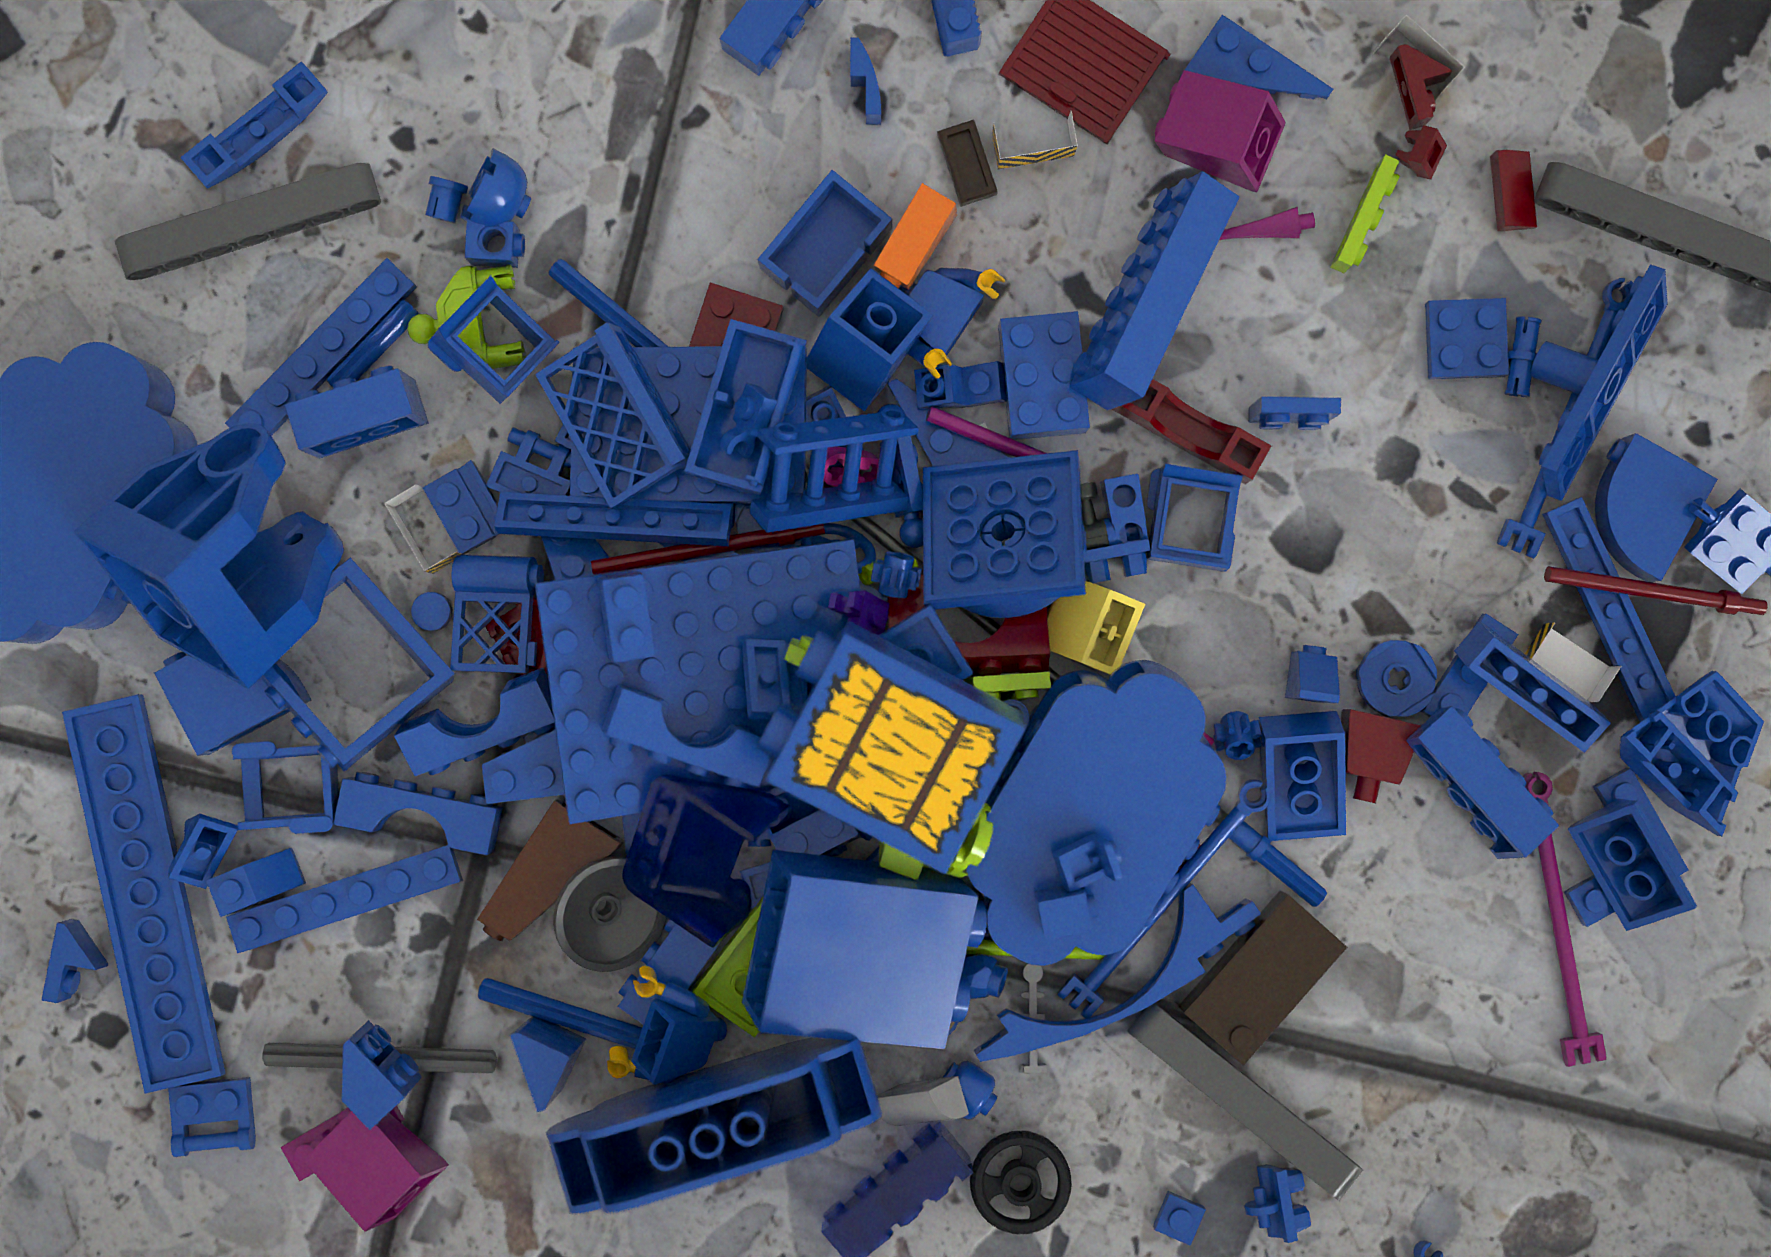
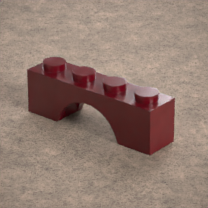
(1210, 440)

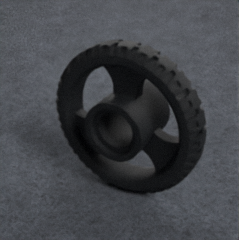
(985, 1187)

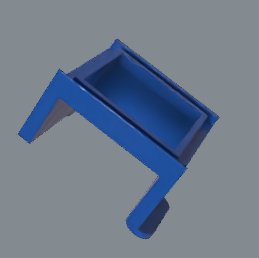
(459, 356)
(1158, 500)
(253, 795)

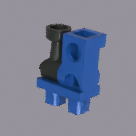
(1118, 535)

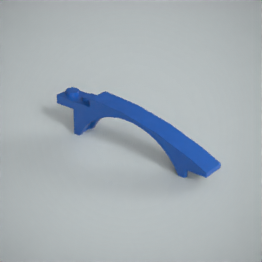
(1195, 935)

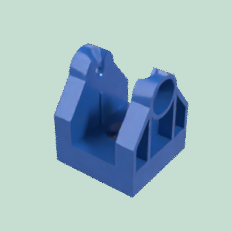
(192, 558)

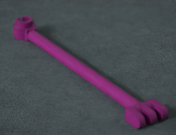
(1581, 1038)

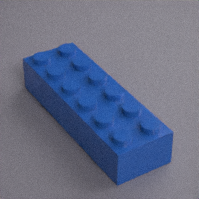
(1153, 291)

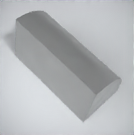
(923, 1102)

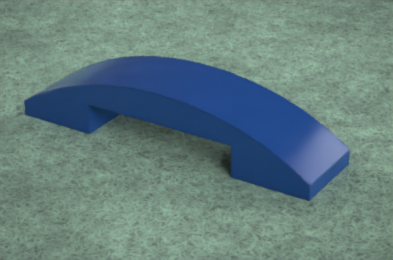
(257, 130)

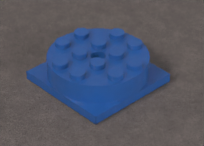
(987, 501)

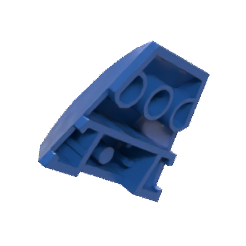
(1695, 749)

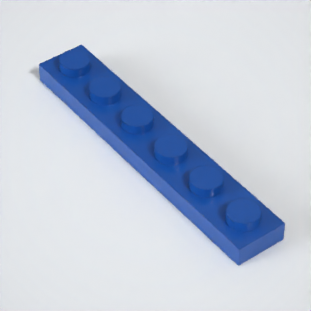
(326, 347)
(632, 521)
(1610, 611)
(344, 898)

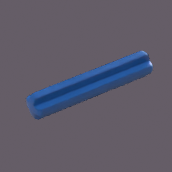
(375, 343)

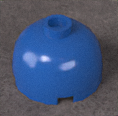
(497, 192)

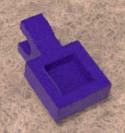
(862, 609)

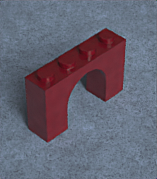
(1016, 647)

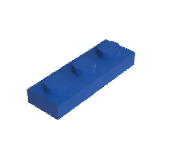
(1459, 684)

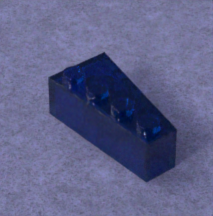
(896, 1192)

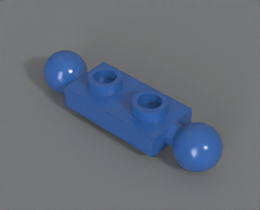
(907, 478)

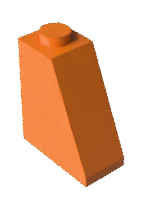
(916, 237)

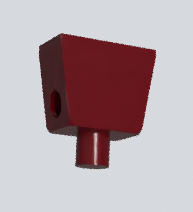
(1375, 751)

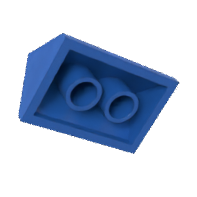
(1631, 864)
(546, 1057)

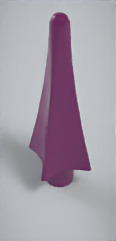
(1282, 225)

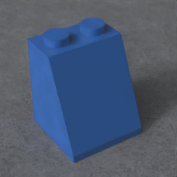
(867, 339)

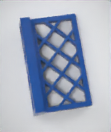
(638, 391)

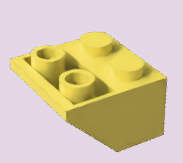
(1093, 627)

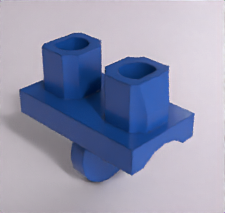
(1274, 1202)

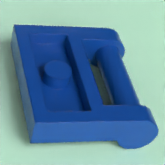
(207, 1104)

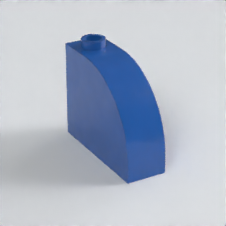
(1646, 505)
(214, 707)

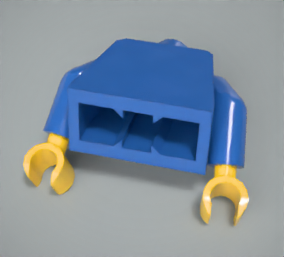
(953, 300)
(674, 1034)

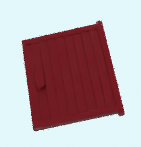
(1084, 64)

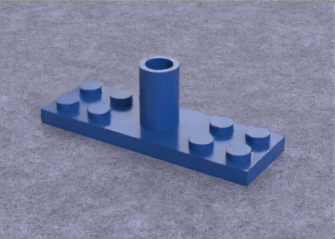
(1596, 380)

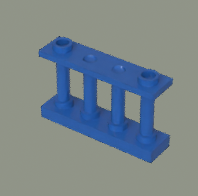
(848, 499)

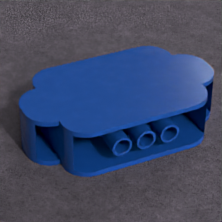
(65, 449)
(1109, 762)
(713, 1124)

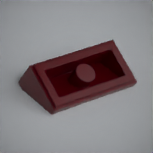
(1513, 190)

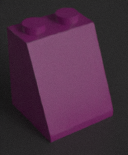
(1221, 128)
(373, 1169)

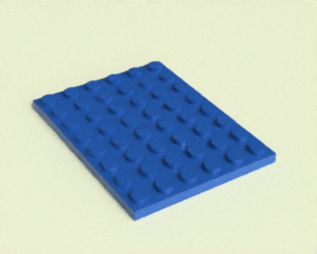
(698, 631)

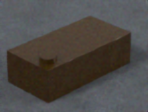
(1262, 977)

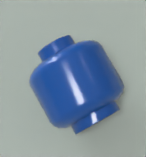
(976, 1087)

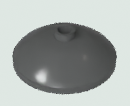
(607, 937)

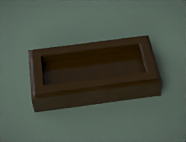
(967, 163)

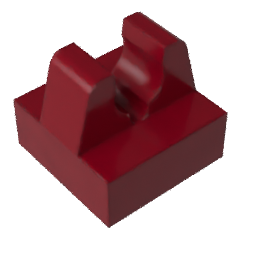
(1425, 153)

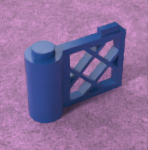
(501, 582)

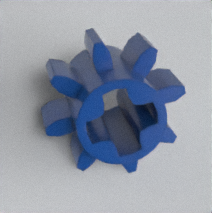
(896, 574)
(1237, 735)

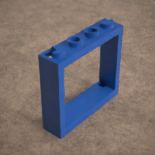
(408, 638)

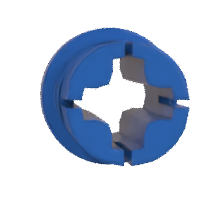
(445, 199)

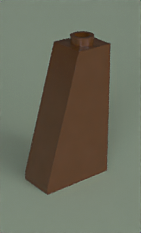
(542, 870)

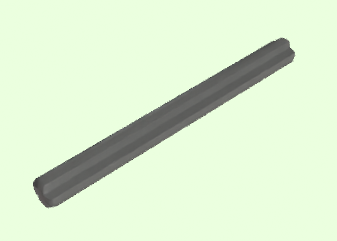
(426, 1058)

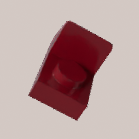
(1413, 74)

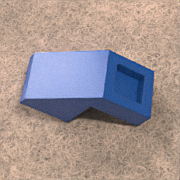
(960, 386)

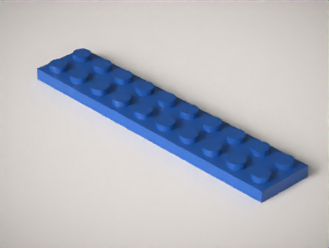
(143, 907)

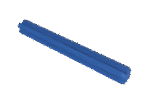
(559, 1012)

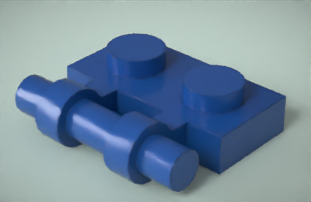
(517, 475)

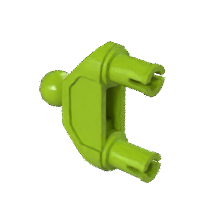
(458, 290)

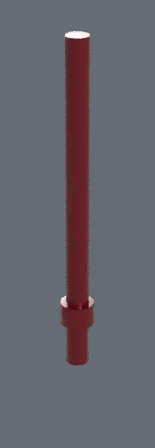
(689, 551)
(1723, 601)

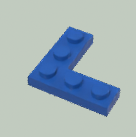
(1587, 896)

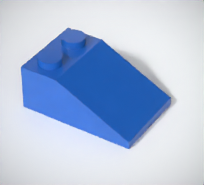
(1305, 775)

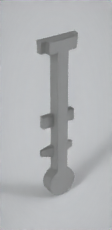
(1033, 974)

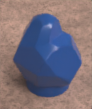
(984, 976)

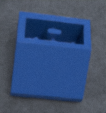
(809, 828)
(375, 1074)

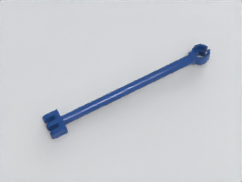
(1524, 528)
(1087, 988)

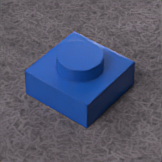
(1179, 1218)

